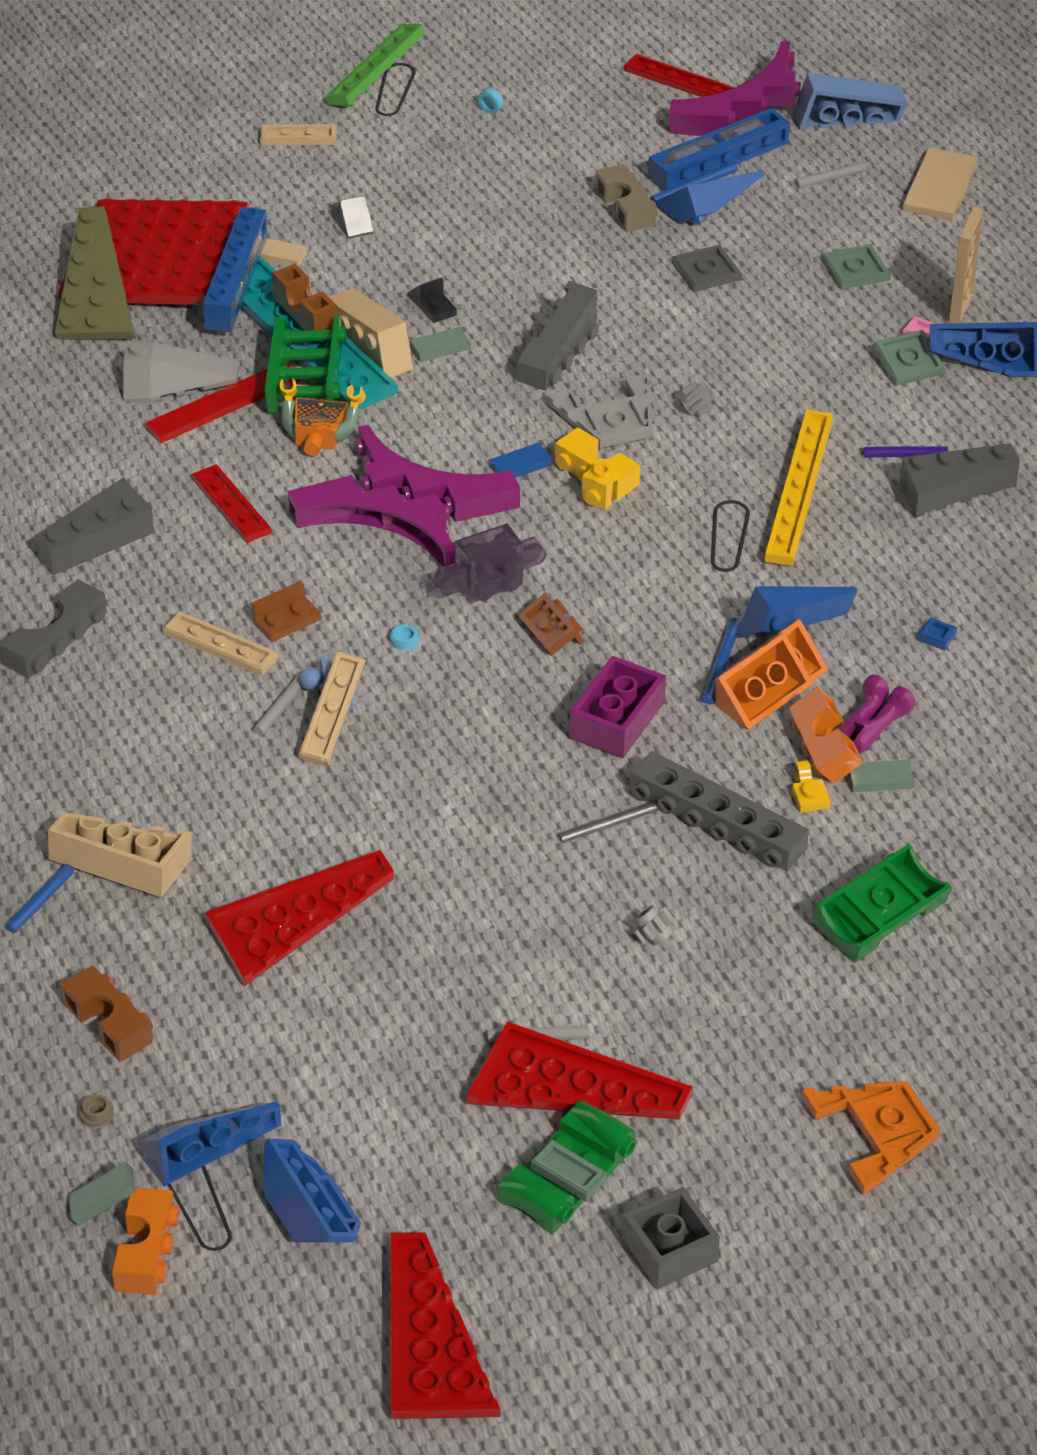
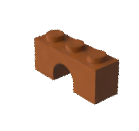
(294, 294)
(94, 994)

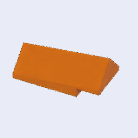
(769, 676)

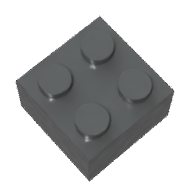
(670, 1237)

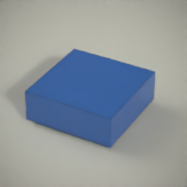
(937, 634)

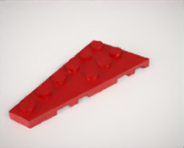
(281, 919)
(552, 1074)
(431, 1350)

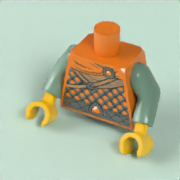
(319, 422)

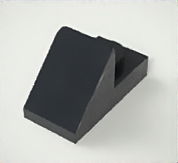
(432, 301)

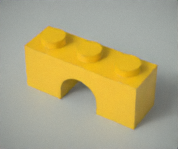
(579, 452)

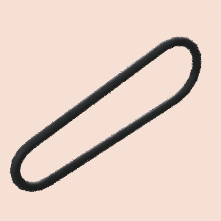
(404, 94)
(714, 528)
(219, 1210)

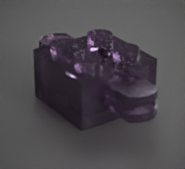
(489, 563)

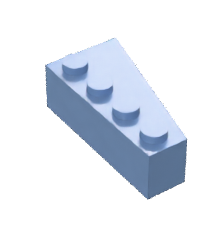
(847, 101)

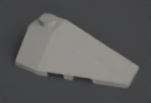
(162, 369)

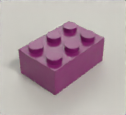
(617, 706)

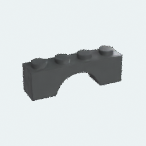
(31, 649)

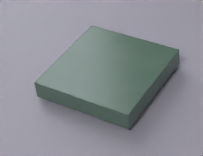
(856, 266)
(908, 358)

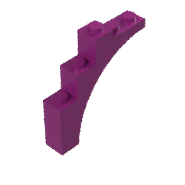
(771, 87)
(464, 494)
(385, 508)

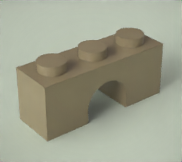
(633, 205)

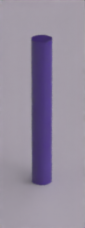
(901, 451)

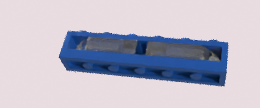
(719, 148)
(235, 269)

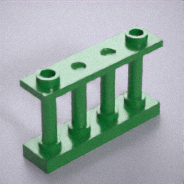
(282, 354)

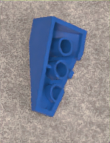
(702, 199)
(998, 347)
(778, 606)
(200, 1141)

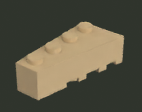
(375, 331)
(119, 852)

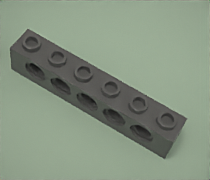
(719, 811)

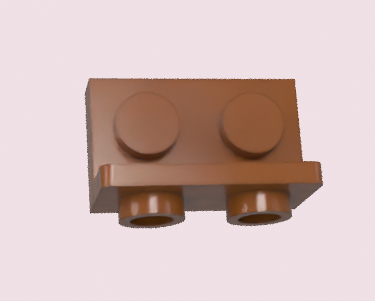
(284, 612)
(550, 625)

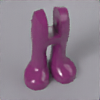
(876, 695)

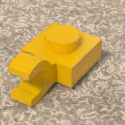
(809, 793)

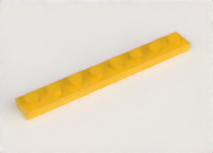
(799, 488)

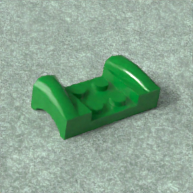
(879, 903)
(589, 1135)

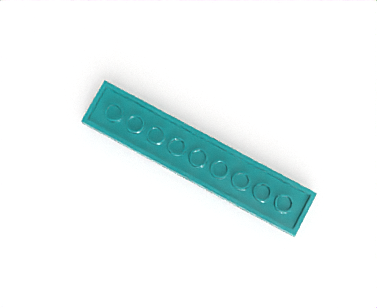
(355, 365)

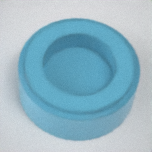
(490, 100)
(404, 637)

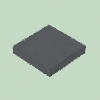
(707, 268)

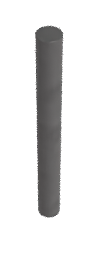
(608, 822)

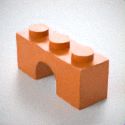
(832, 752)
(141, 1265)

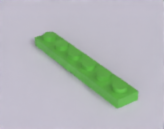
(374, 65)

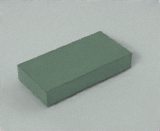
(440, 344)
(882, 776)
(568, 1170)
(102, 1193)

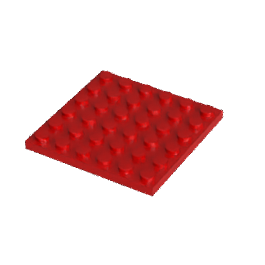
(168, 246)

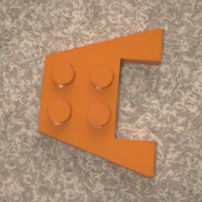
(888, 1118)

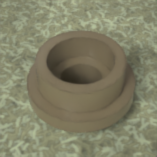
(96, 1103)

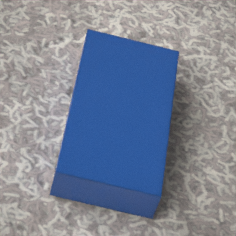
(522, 460)

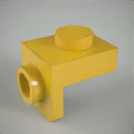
(598, 484)

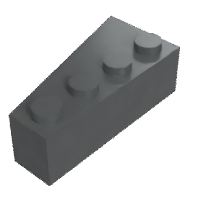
(560, 337)
(957, 476)
(95, 528)

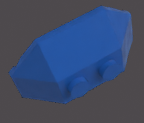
(306, 1196)

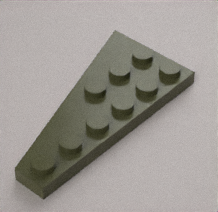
(93, 289)

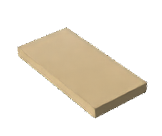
(940, 183)
(966, 265)

